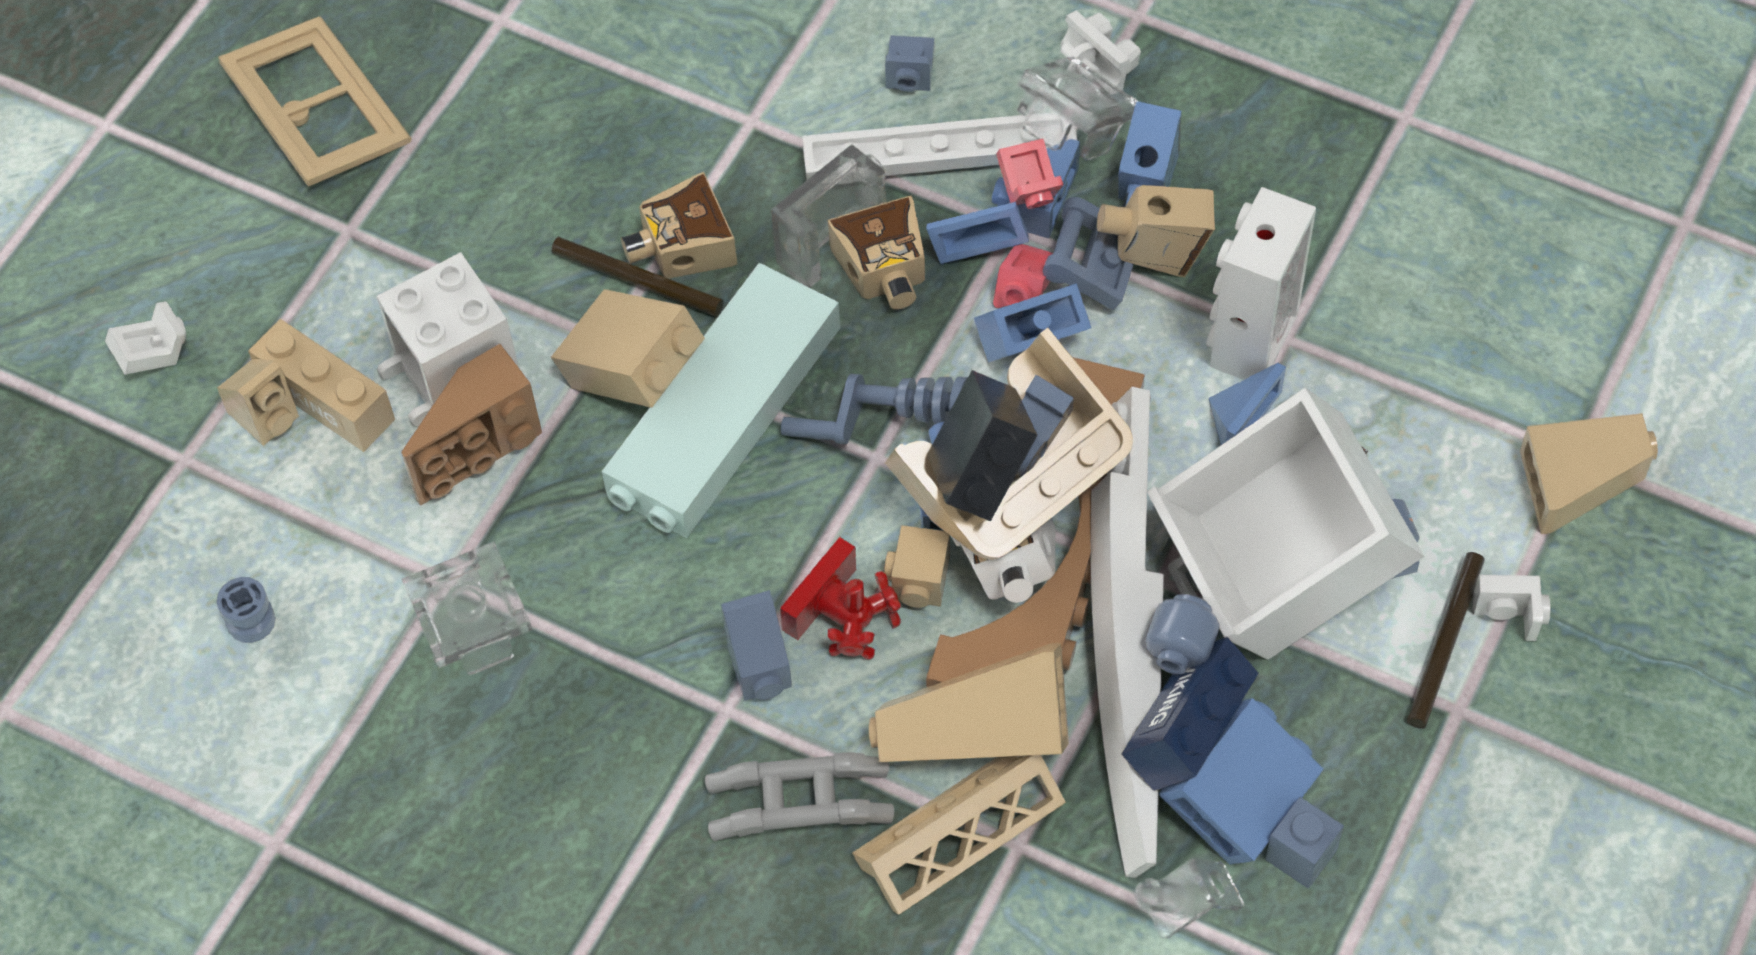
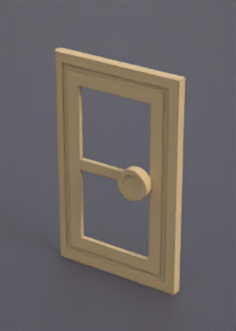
(283, 121)

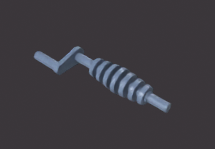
(922, 399)

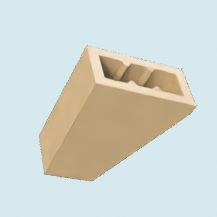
(1584, 464)

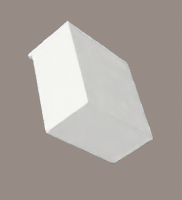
(1284, 526)

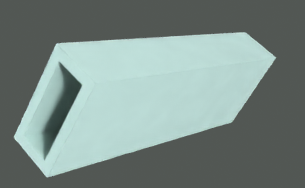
(721, 401)

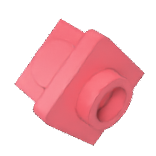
(1021, 275)

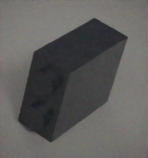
(981, 445)

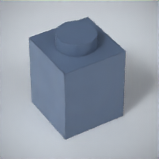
(1304, 842)

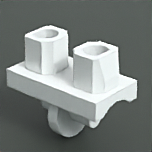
(1090, 43)

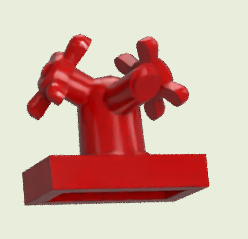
(828, 594)

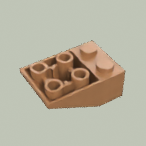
(471, 425)

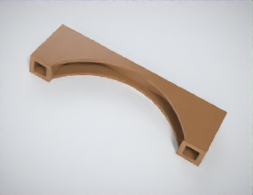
(1059, 604)

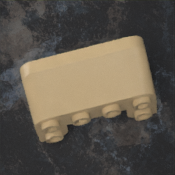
(1080, 454)

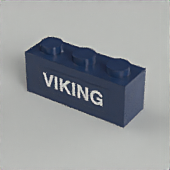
(1190, 717)

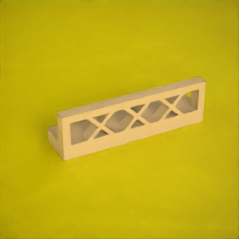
(945, 815)

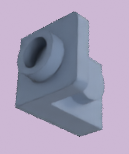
(909, 63)

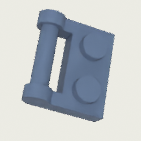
(1102, 272)

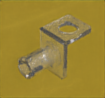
(1186, 895)

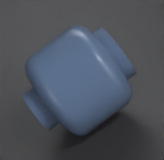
(1182, 633)

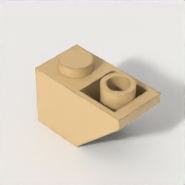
(259, 399)

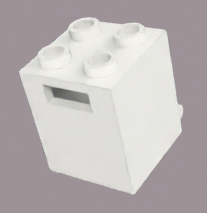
(438, 326)

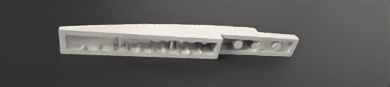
(1121, 615)

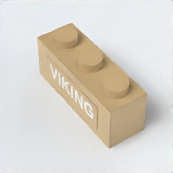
(327, 385)

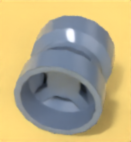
(246, 609)

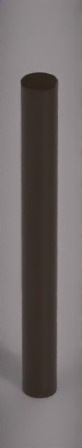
(637, 276)
(1445, 640)

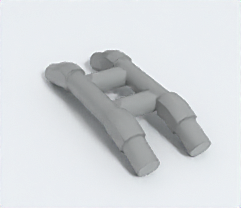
(777, 815)

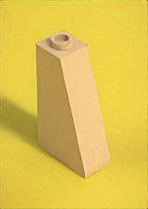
(989, 712)

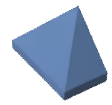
(978, 232)
(1246, 401)

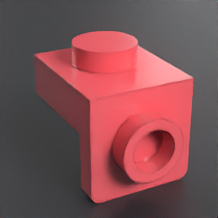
(1028, 174)

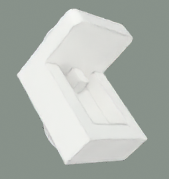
(148, 343)

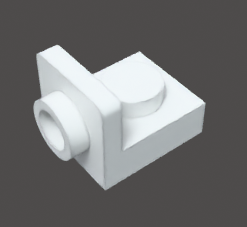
(1512, 596)

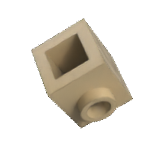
(919, 566)

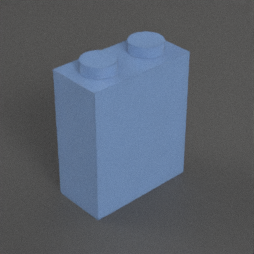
(1245, 784)

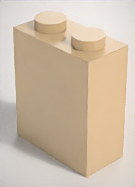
(628, 347)

